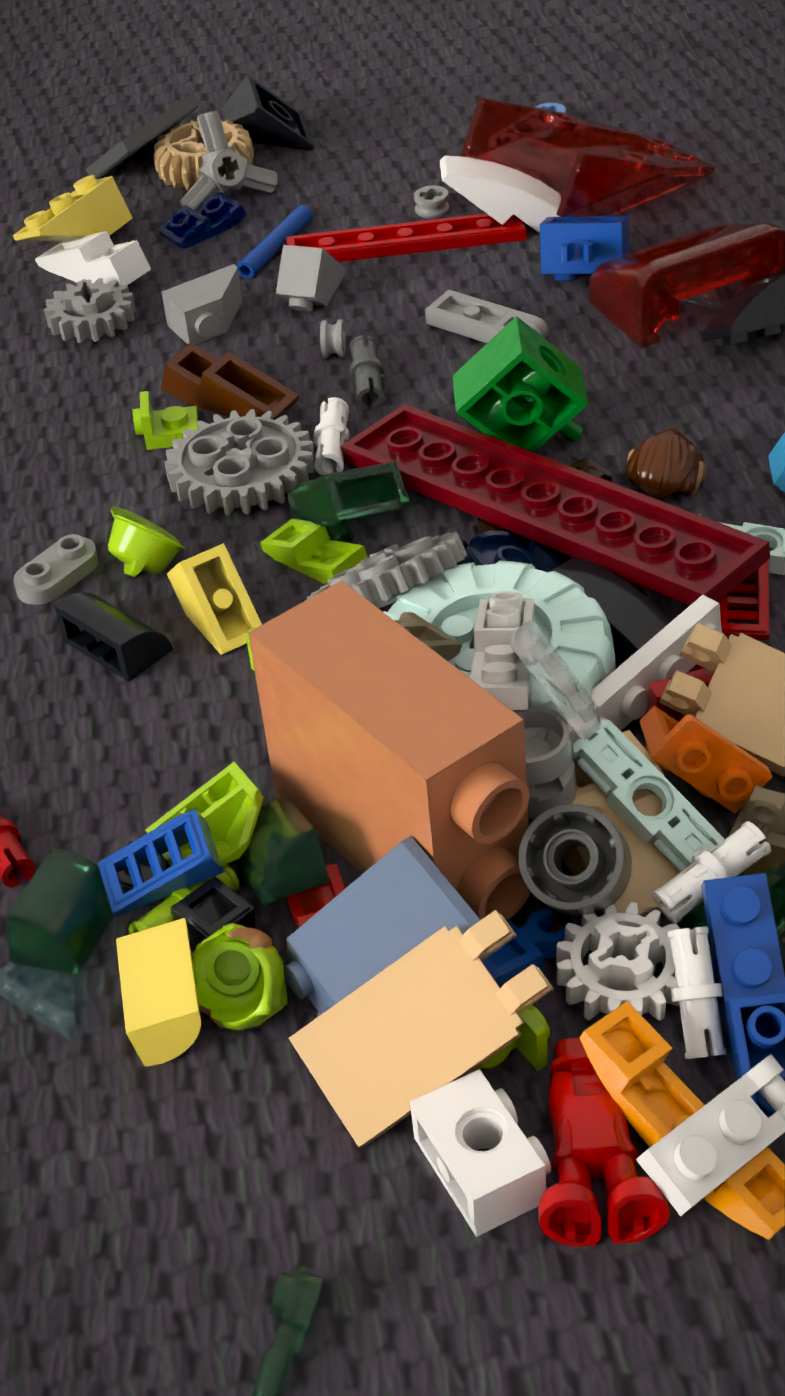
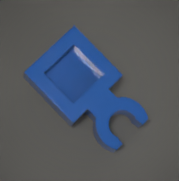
(527, 948)

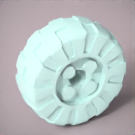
(561, 611)

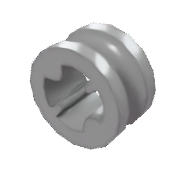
(431, 201)
(333, 338)

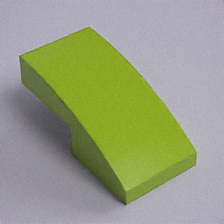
(310, 550)

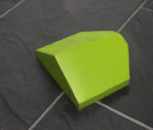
(229, 806)

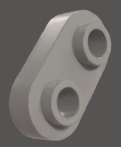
(56, 570)

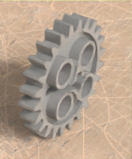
(239, 461)
(400, 568)

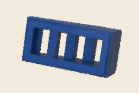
(184, 873)

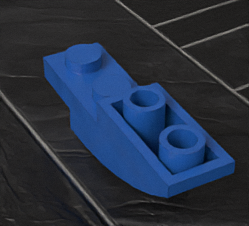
(750, 972)

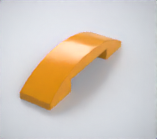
(655, 1101)

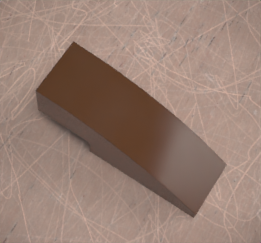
(224, 384)

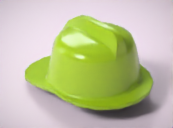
(141, 543)

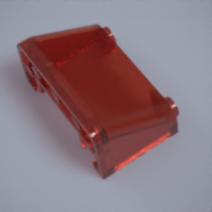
(646, 286)

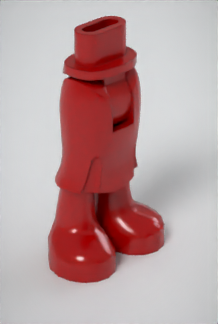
(590, 1145)

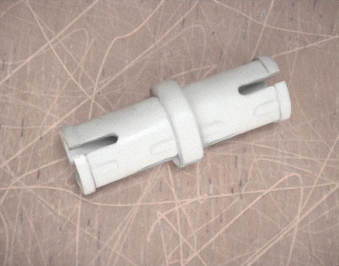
(330, 435)
(723, 861)
(696, 992)

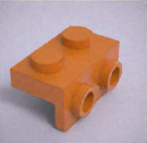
(703, 758)

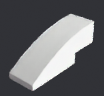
(500, 190)
(96, 258)

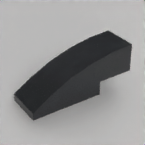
(628, 611)

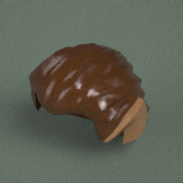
(666, 465)

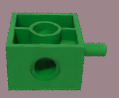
(521, 389)

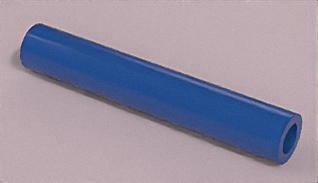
(274, 242)

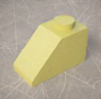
(215, 598)

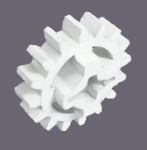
(620, 964)

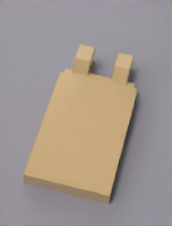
(743, 695)
(417, 1026)

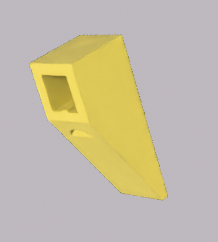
(88, 210)

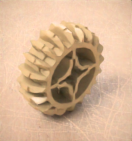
(180, 152)

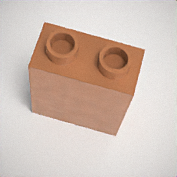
(392, 745)

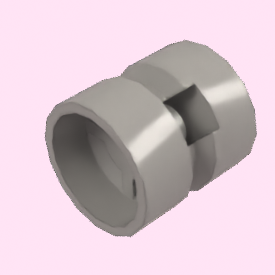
(548, 760)

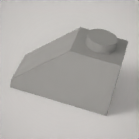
(307, 277)
(203, 305)

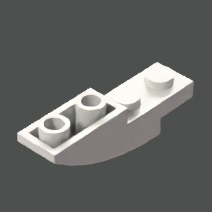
(494, 661)

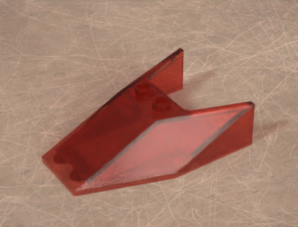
(585, 161)

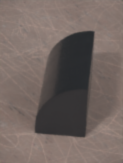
(109, 635)

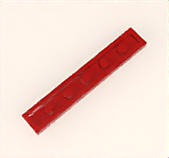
(413, 237)

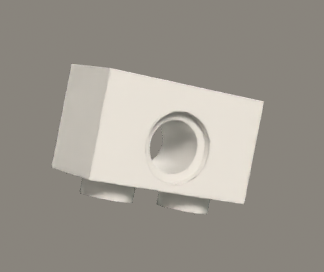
(487, 1184)

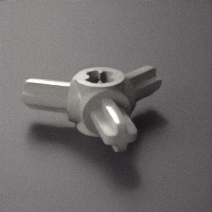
(217, 153)

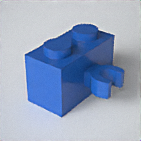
(581, 244)

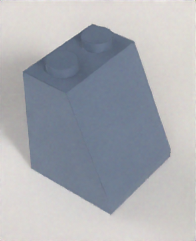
(372, 925)

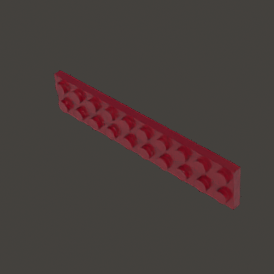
(561, 506)

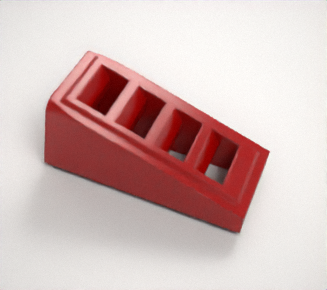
(761, 602)

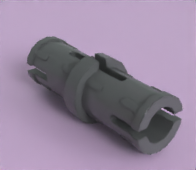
(366, 372)

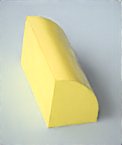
(159, 991)

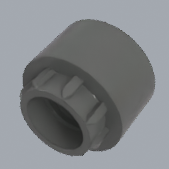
(548, 841)

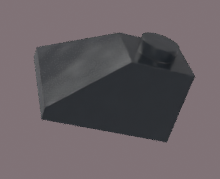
(267, 117)

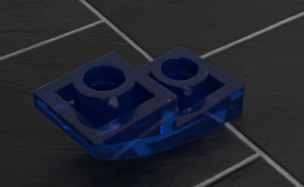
(191, 227)

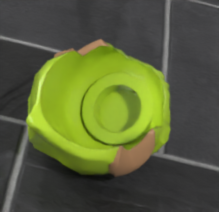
(239, 977)

